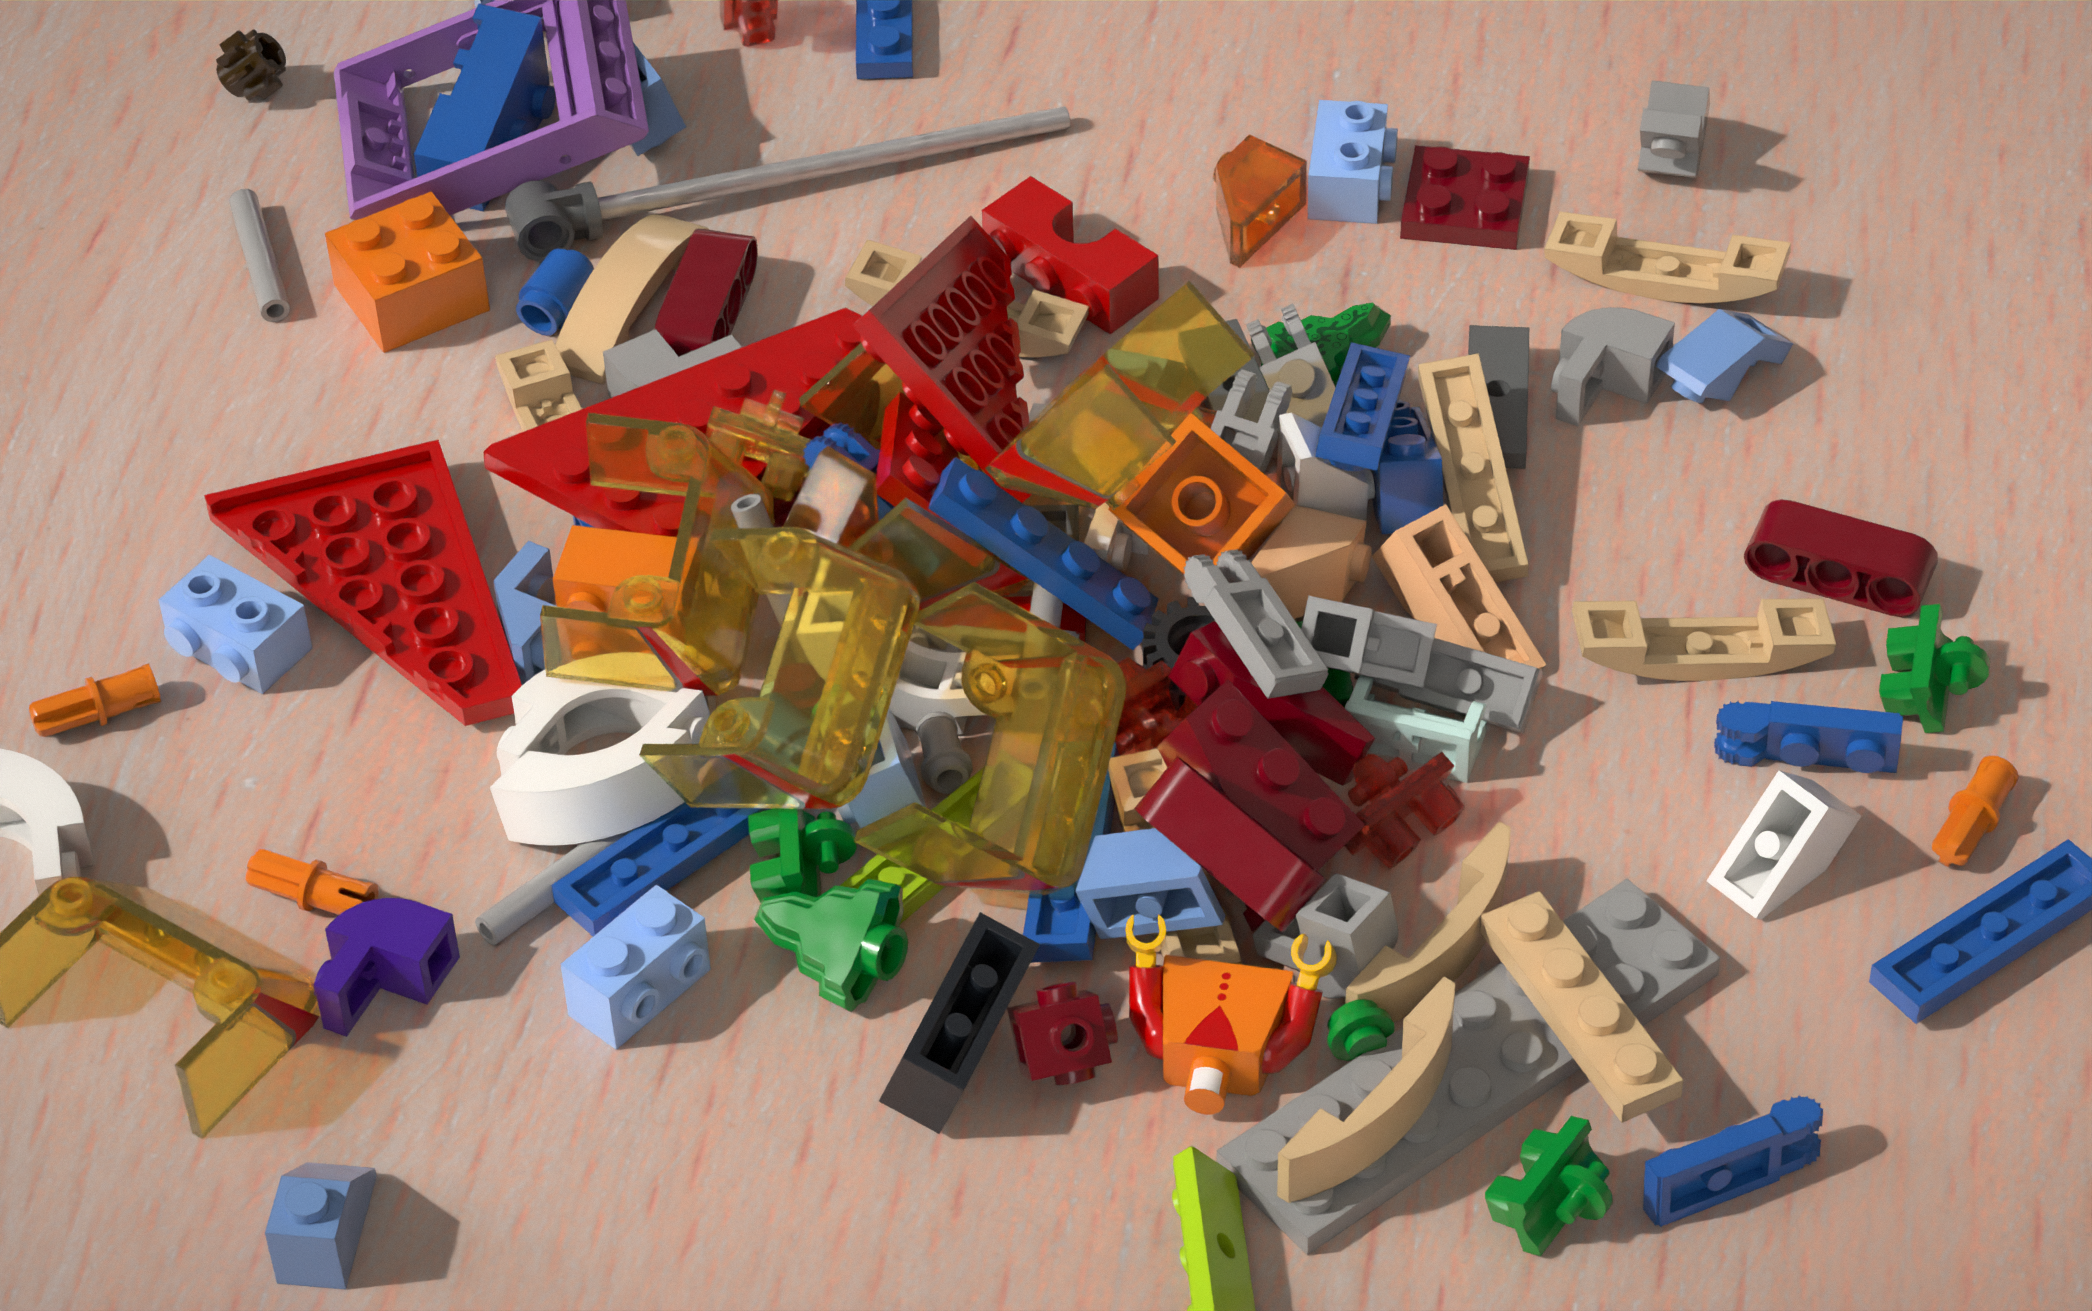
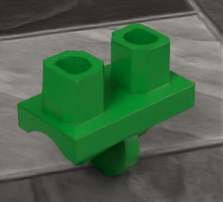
(1936, 668)
(804, 850)
(1559, 1185)

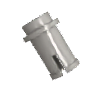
(944, 761)

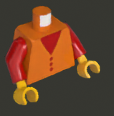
(1221, 1021)

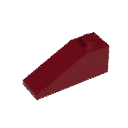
(1308, 721)

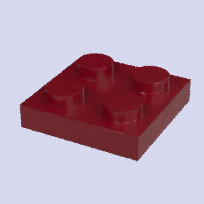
(1465, 197)

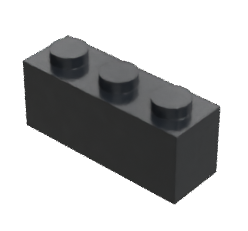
(959, 1023)

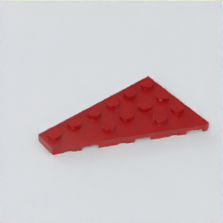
(954, 345)
(555, 458)
(391, 564)

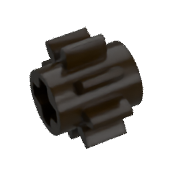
(251, 64)

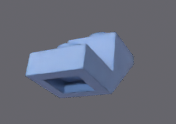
(1719, 353)
(520, 594)

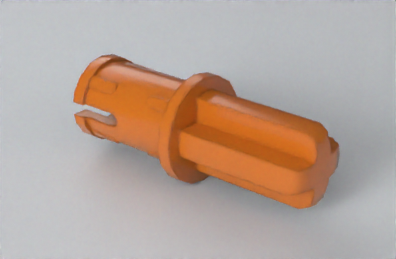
(95, 701)
(1974, 810)
(307, 883)

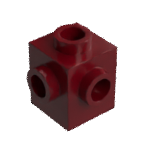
(1039, 1027)

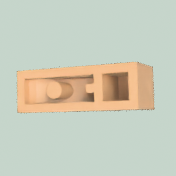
(1314, 557)
(1448, 585)

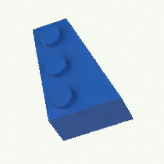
(497, 94)

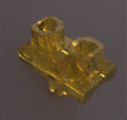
(767, 436)

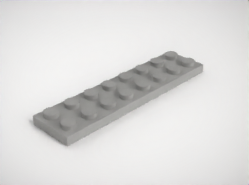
(1496, 1066)

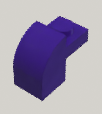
(387, 947)

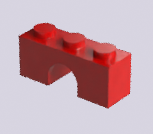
(1037, 234)

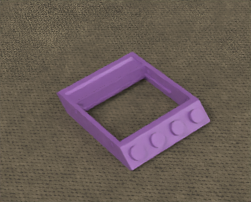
(594, 91)

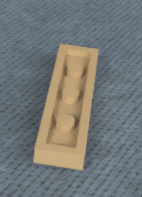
(1473, 463)
(1581, 1007)

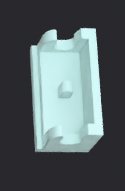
(1418, 734)

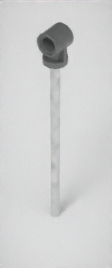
(554, 218)

